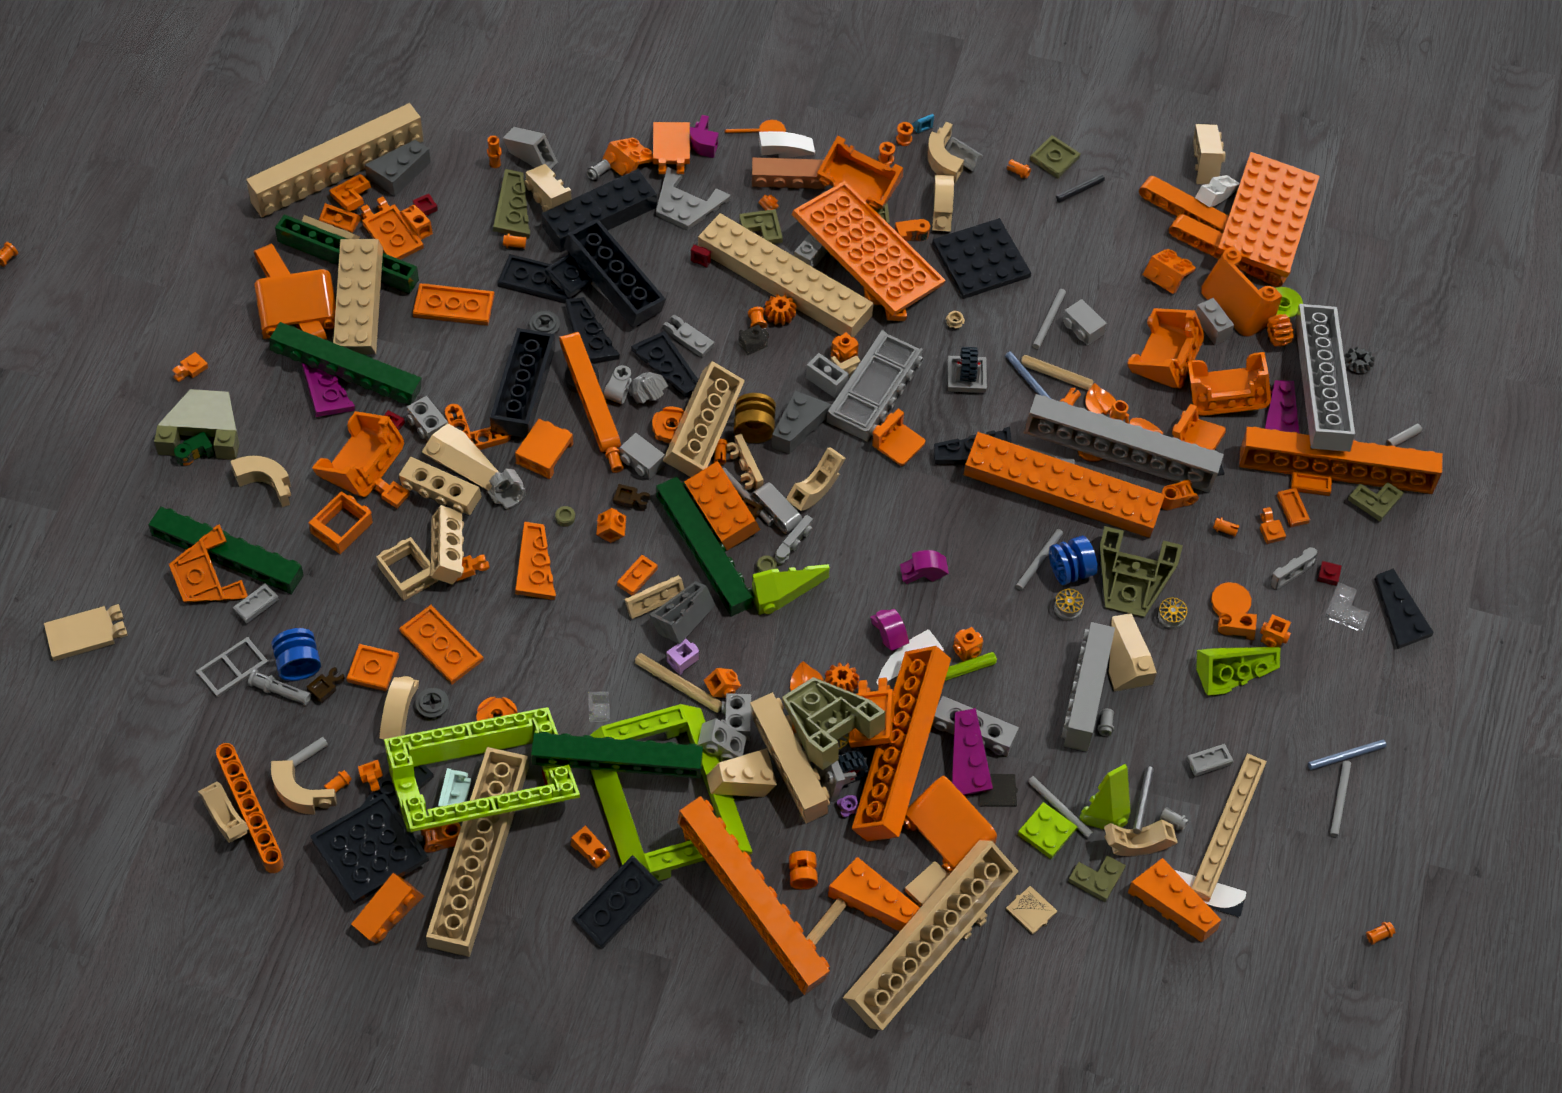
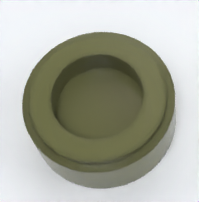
(565, 516)
(766, 563)

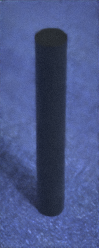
(1088, 184)

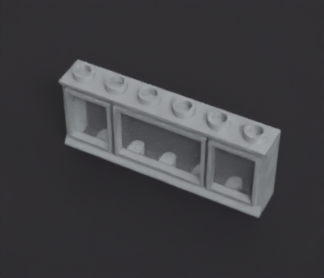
(874, 386)

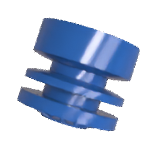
(1073, 560)
(296, 654)

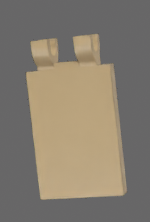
(84, 631)
(927, 883)

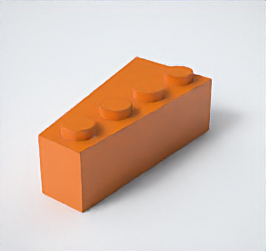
(873, 895)
(1175, 899)

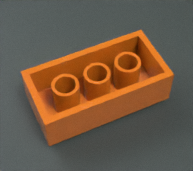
(722, 505)

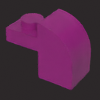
(703, 141)
(924, 563)
(891, 628)

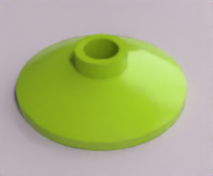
(1289, 302)

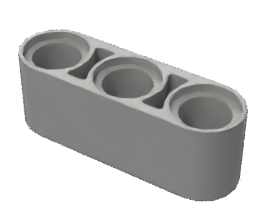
(778, 507)

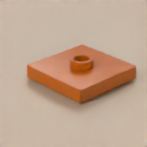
(372, 667)

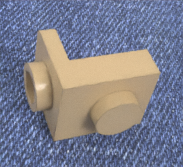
(849, 365)

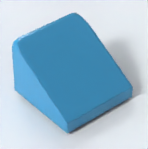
(923, 124)

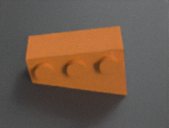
(387, 908)

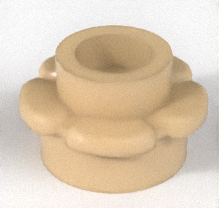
(955, 316)

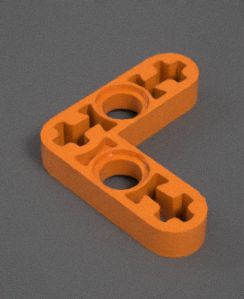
(461, 421)

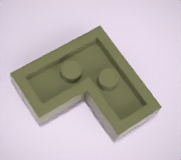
(763, 221)
(1377, 504)
(1098, 883)

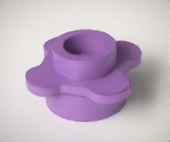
(848, 800)

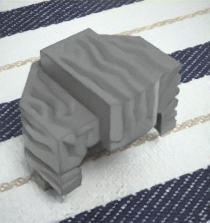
(647, 387)
(507, 488)

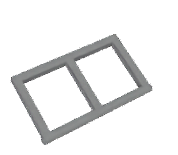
(240, 677)

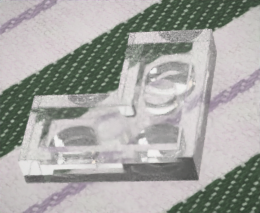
(1343, 612)

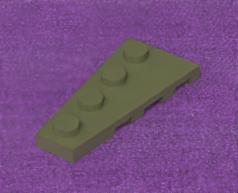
(512, 206)

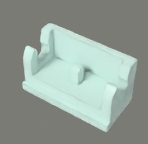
(454, 788)

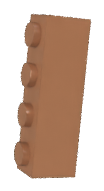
(786, 173)

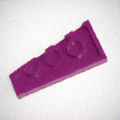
(326, 392)
(1283, 408)
(969, 758)

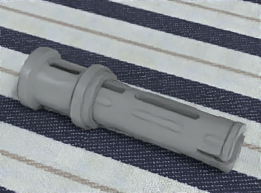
(270, 684)

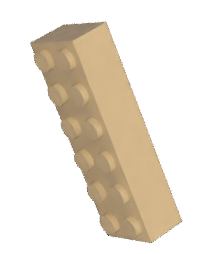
(358, 295)
(703, 420)
(789, 757)

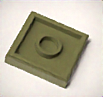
(1055, 156)

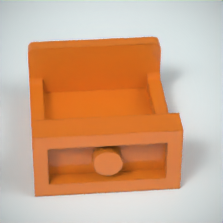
(543, 448)

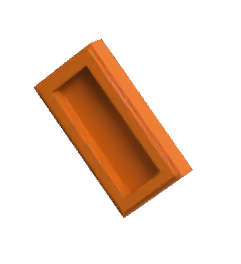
(1311, 483)
(1293, 507)

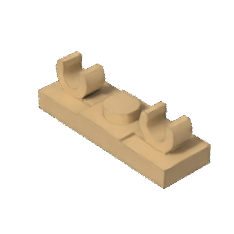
(345, 234)
(746, 463)
(653, 596)

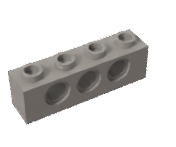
(1005, 732)

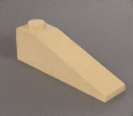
(458, 453)
(1129, 657)

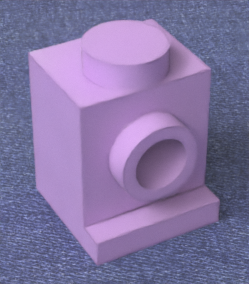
(685, 649)

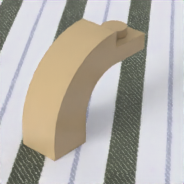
(939, 159)
(943, 202)
(262, 469)
(812, 489)
(397, 706)
(293, 795)
(222, 812)
(1150, 840)

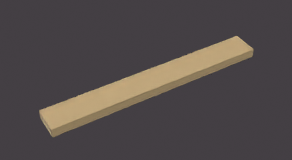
(1228, 826)

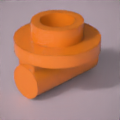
(768, 202)

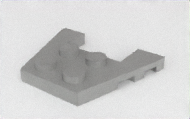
(683, 207)

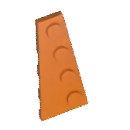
(534, 569)

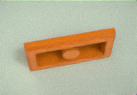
(339, 218)

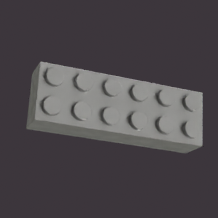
(1087, 686)

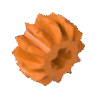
(780, 309)
(1280, 330)
(842, 677)

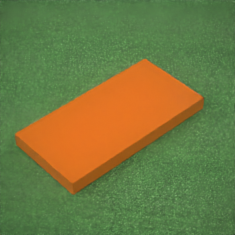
(453, 304)
(441, 644)

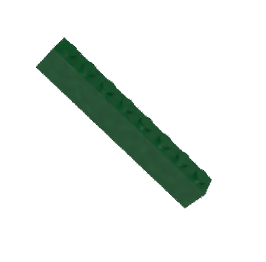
(327, 247)
(345, 363)
(704, 546)
(234, 554)
(617, 755)

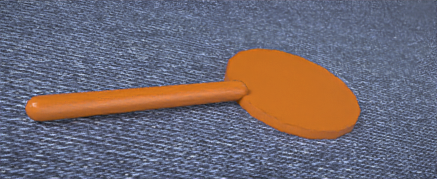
(768, 125)

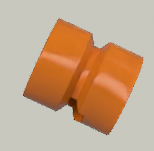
(803, 871)

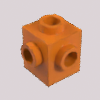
(844, 347)
(611, 525)
(1275, 631)
(968, 644)
(722, 682)

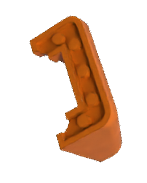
(867, 176)
(1237, 295)
(295, 300)
(1173, 343)
(1230, 389)
(365, 456)
(948, 822)

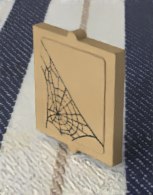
(1031, 910)

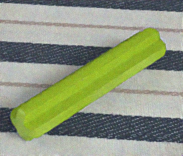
(971, 665)

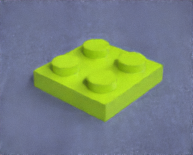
(1047, 830)

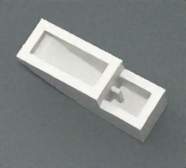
(785, 144)
(1217, 190)

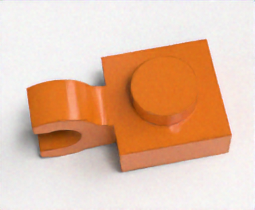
(190, 366)
(392, 493)
(1271, 530)
(470, 565)
(370, 773)

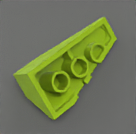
(777, 589)
(1228, 667)
(1111, 801)

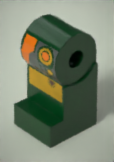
(193, 449)

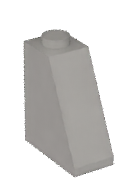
(530, 147)

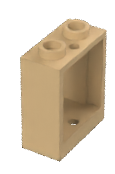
(417, 582)

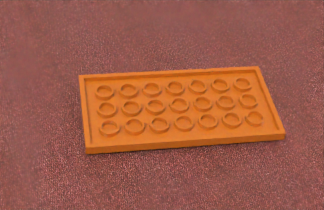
(1269, 214)
(868, 247)

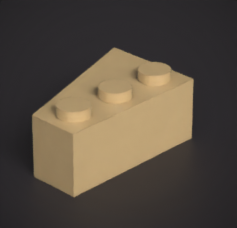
(1208, 151)
(546, 188)
(743, 775)

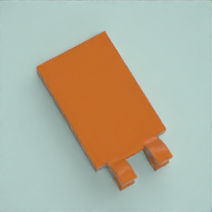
(671, 145)
(391, 230)
(885, 700)

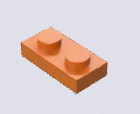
(637, 575)

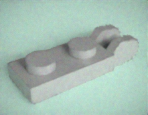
(689, 336)
(793, 540)
(1294, 568)

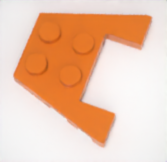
(197, 576)

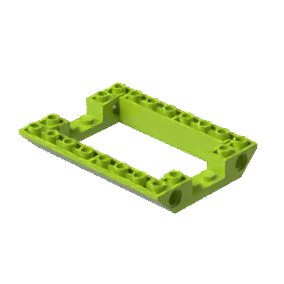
(672, 722)
(466, 740)

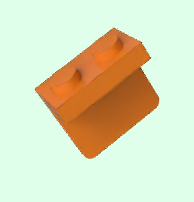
(626, 155)
(1168, 270)
(1197, 431)
(897, 439)

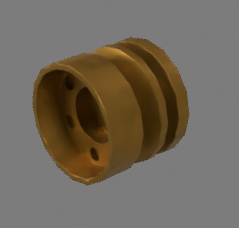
(754, 417)

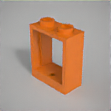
(329, 537)

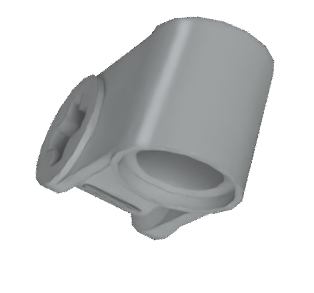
(619, 384)

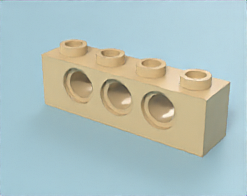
(416, 470)
(446, 545)

